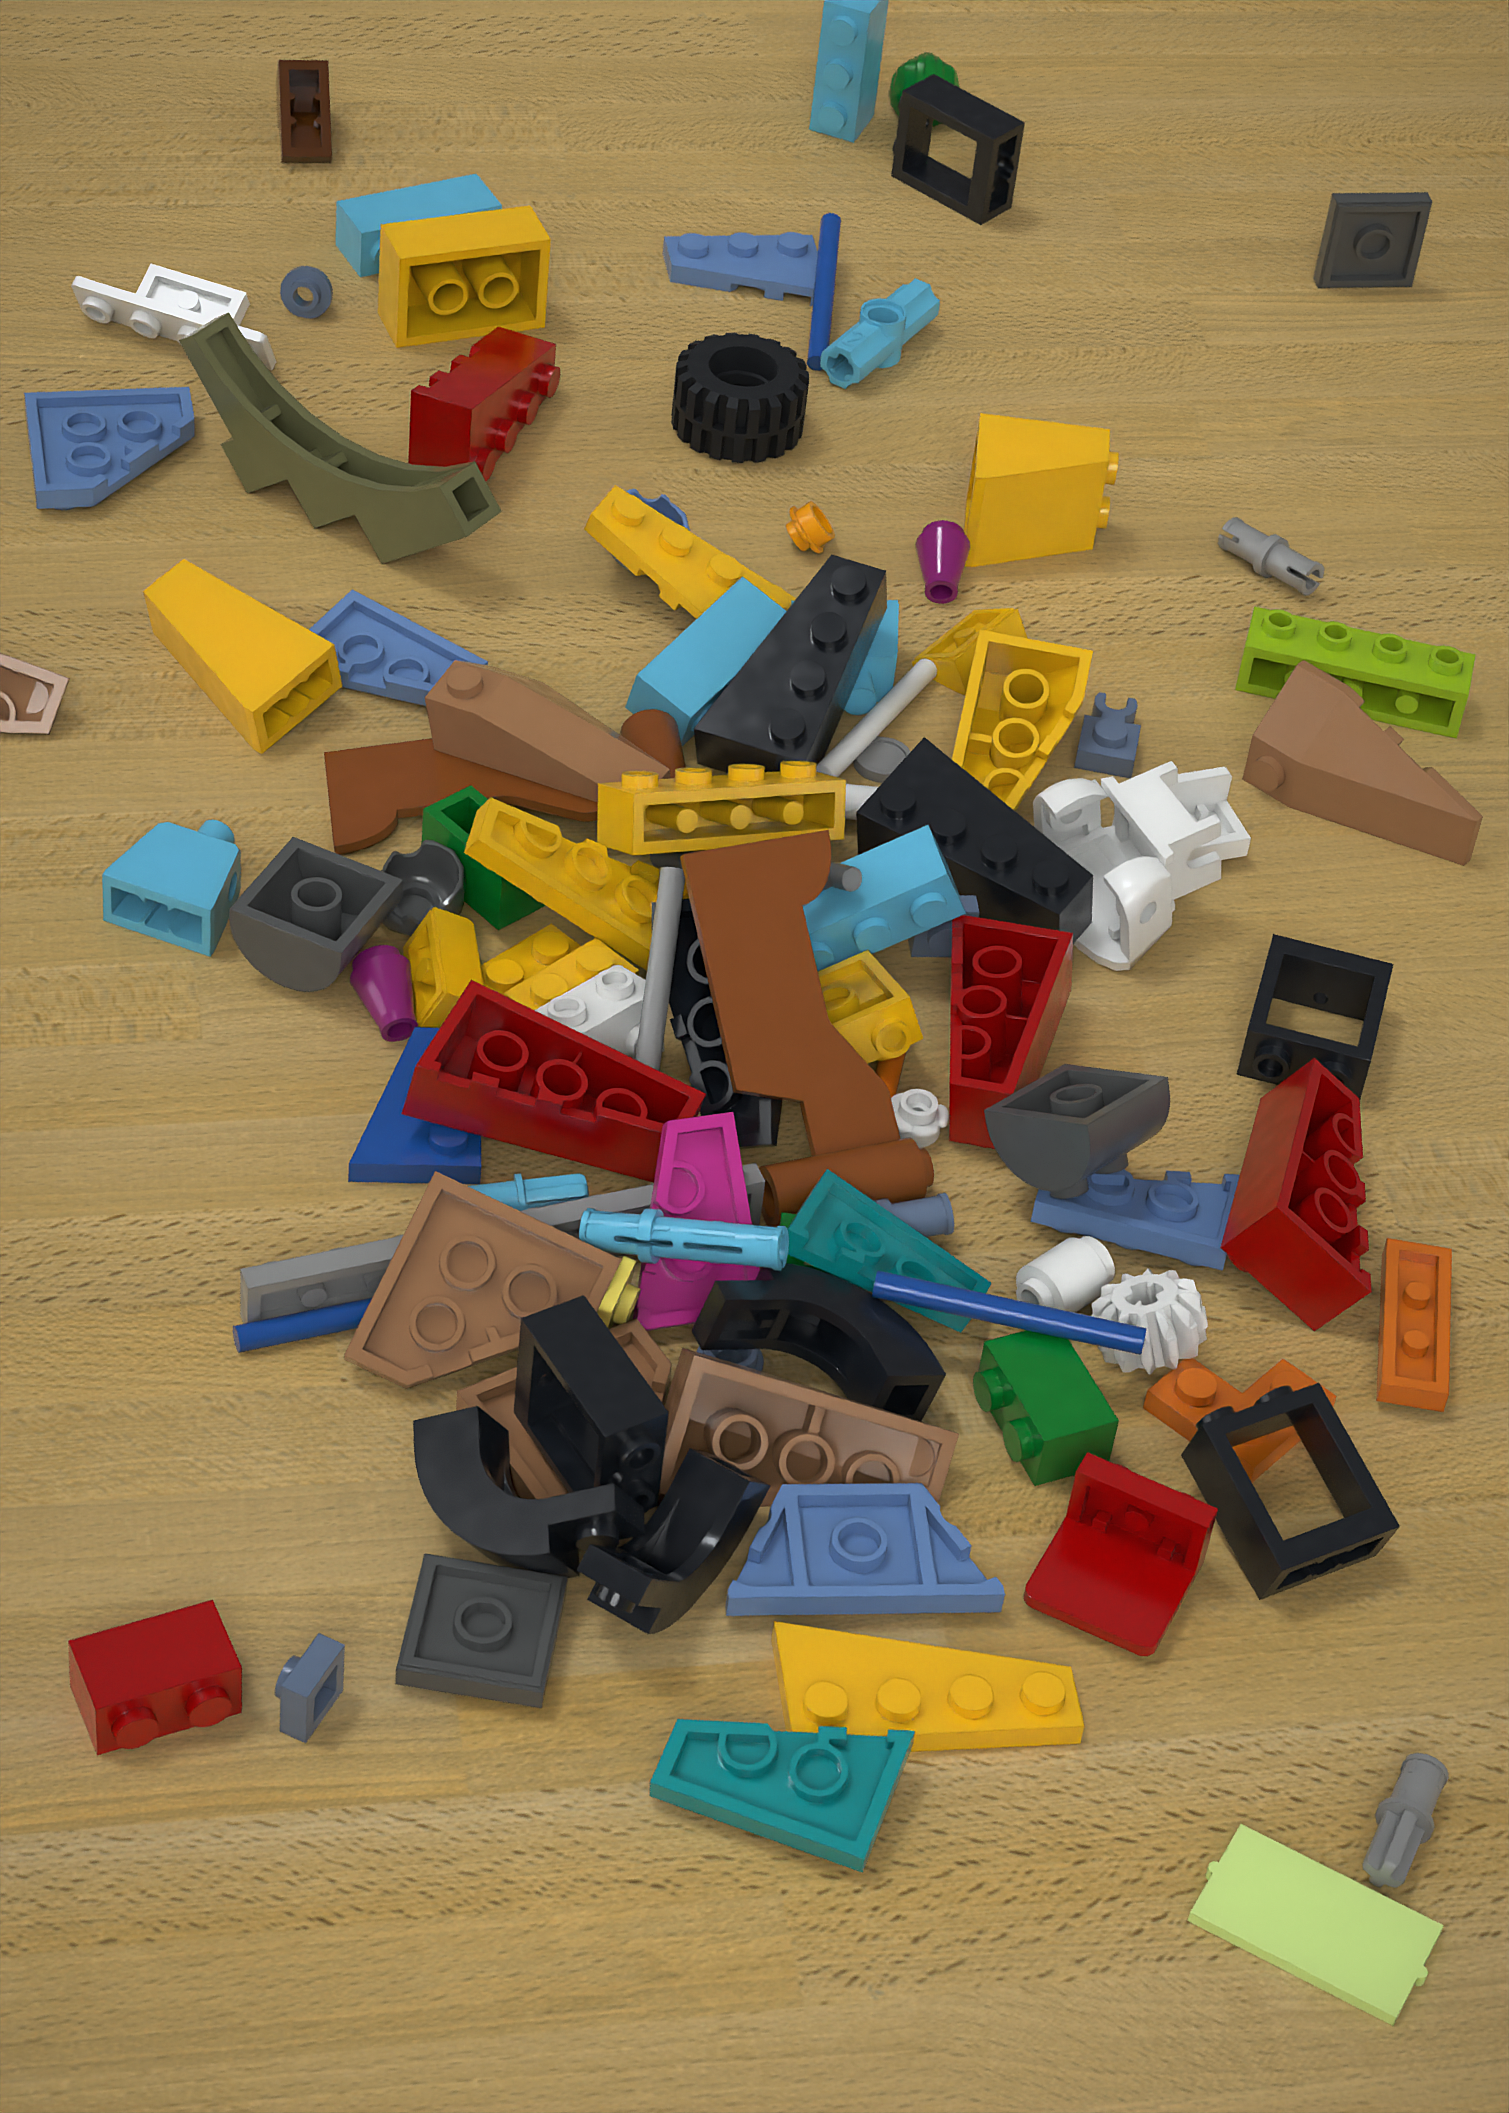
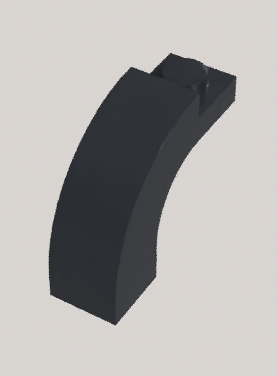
(832, 1326)
(468, 1483)
(683, 1546)

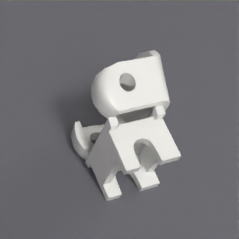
(1135, 863)

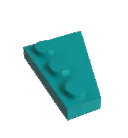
(856, 1237)
(791, 1787)

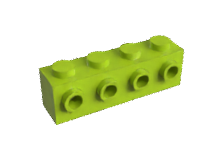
(1396, 677)

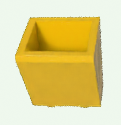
(1036, 489)

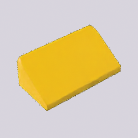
(956, 648)
(442, 964)

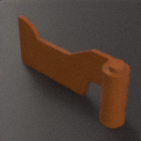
(398, 780)
(778, 1027)

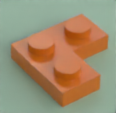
(1195, 1391)

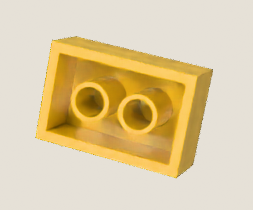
(463, 275)

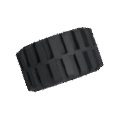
(739, 397)

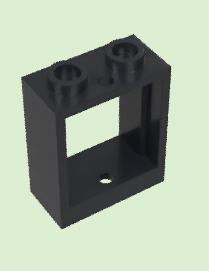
(996, 153)
(1322, 981)
(592, 1407)
(1264, 1556)

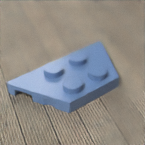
(859, 1554)

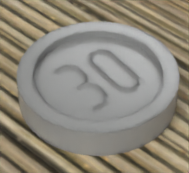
(880, 758)

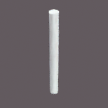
(877, 718)

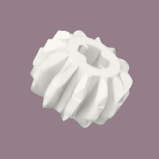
(1163, 1305)

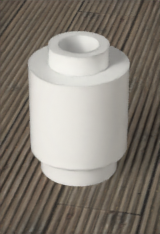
(1066, 1275)

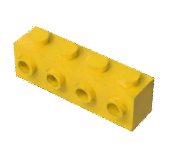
(719, 810)

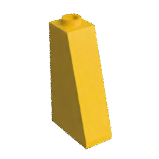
(241, 653)

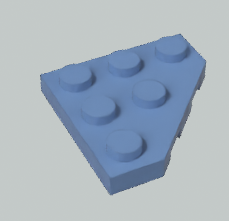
(101, 439)

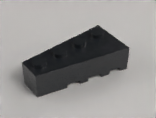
(799, 676)
(985, 842)

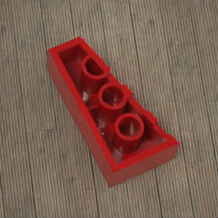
(482, 401)
(1003, 1014)
(544, 1087)
(1301, 1196)

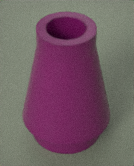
(942, 557)
(385, 988)

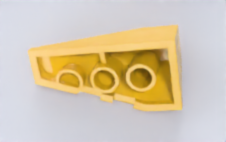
(1017, 710)

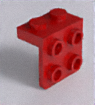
(1121, 1556)

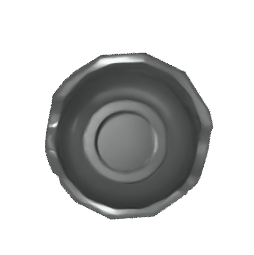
(430, 879)

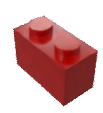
(155, 1677)

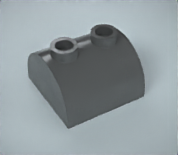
(310, 915)
(1076, 1125)

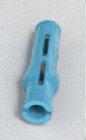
(657, 1236)

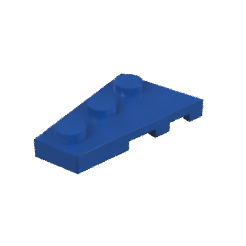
(408, 1148)

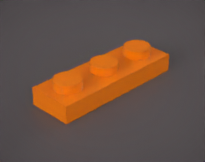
(1414, 1325)

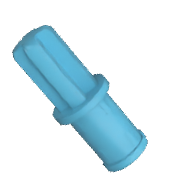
(537, 1191)

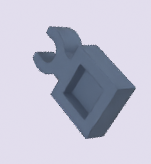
(1109, 739)

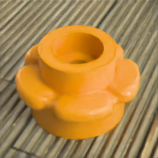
(809, 528)

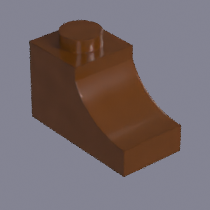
(304, 111)

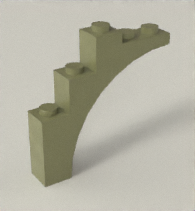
(278, 440)

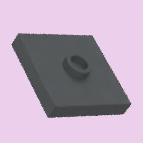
(1372, 239)
(482, 1630)

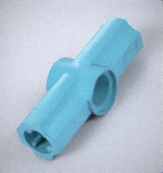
(880, 333)

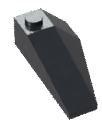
(698, 1030)

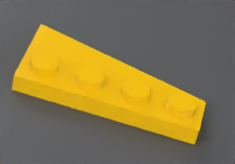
(681, 563)
(569, 877)
(939, 1692)

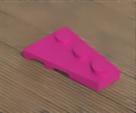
(696, 1179)

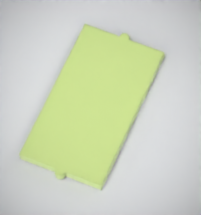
(1316, 1924)

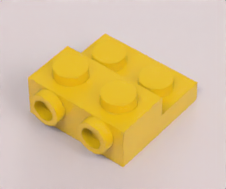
(547, 966)
(869, 1008)

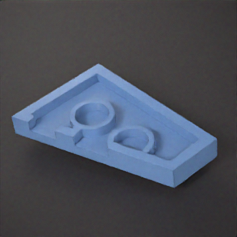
(760, 261)
(385, 651)
(1148, 1215)

